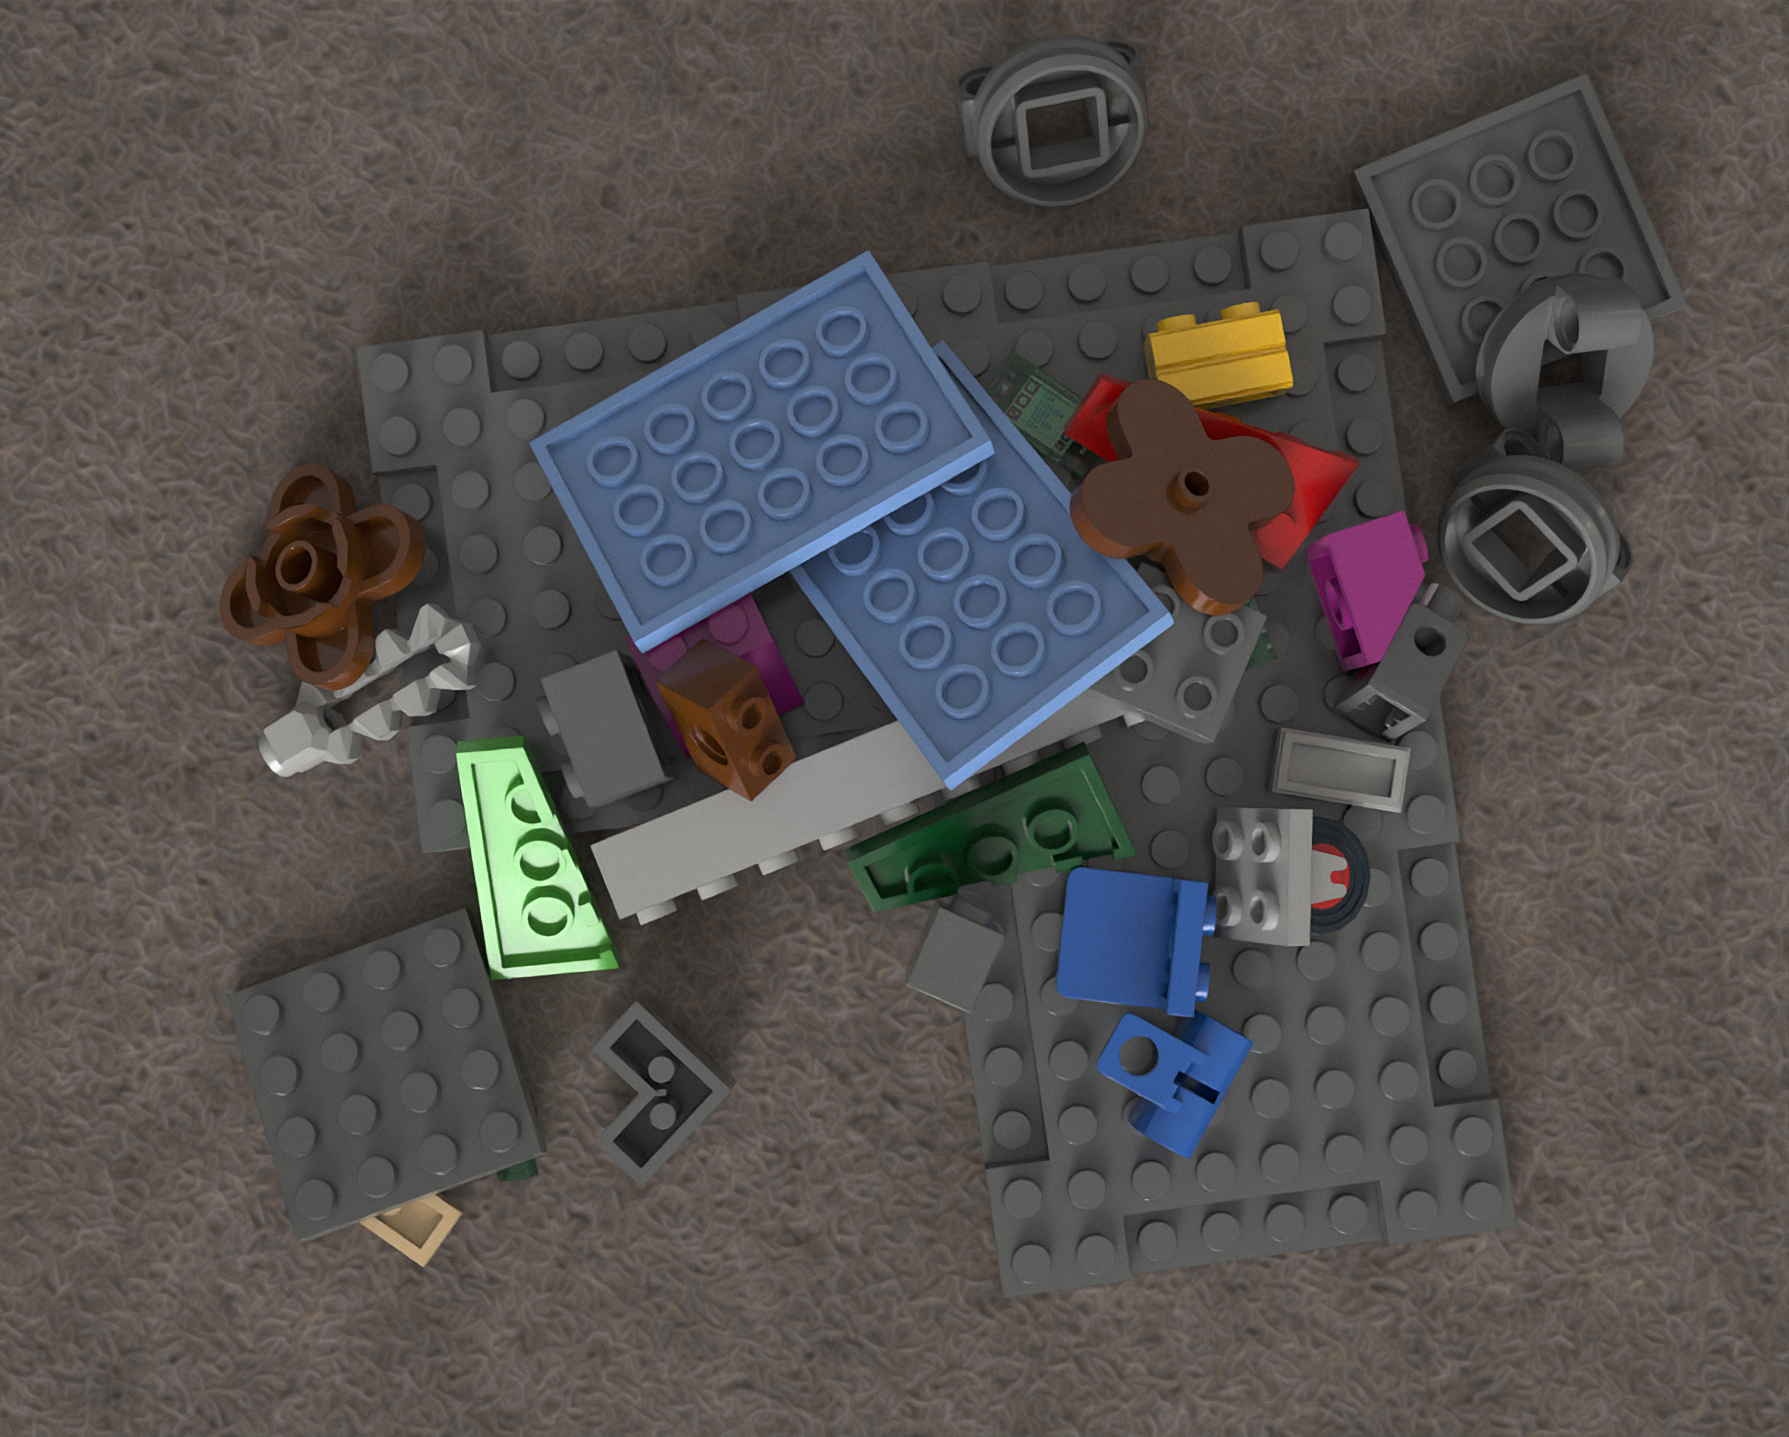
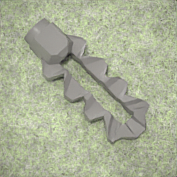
(320, 734)

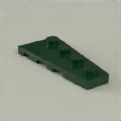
(1013, 826)

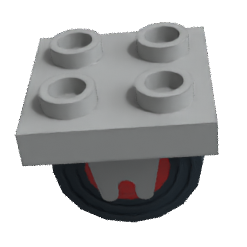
(1285, 875)

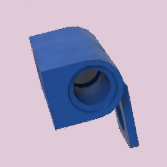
(1186, 1081)

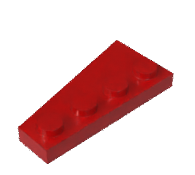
(1315, 471)

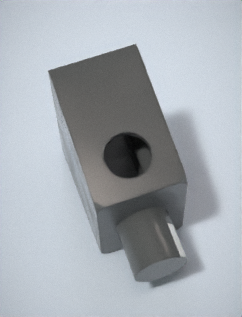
(1405, 685)

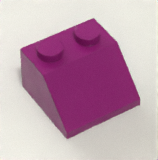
(1367, 584)
(736, 629)

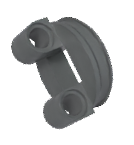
(1049, 73)
(1577, 314)
(1567, 509)

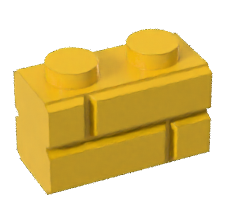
(1222, 359)

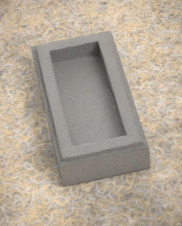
(1339, 770)

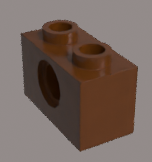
(726, 719)

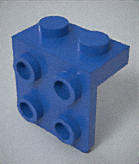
(1135, 940)

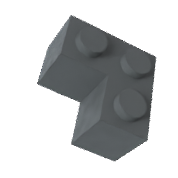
(674, 1083)

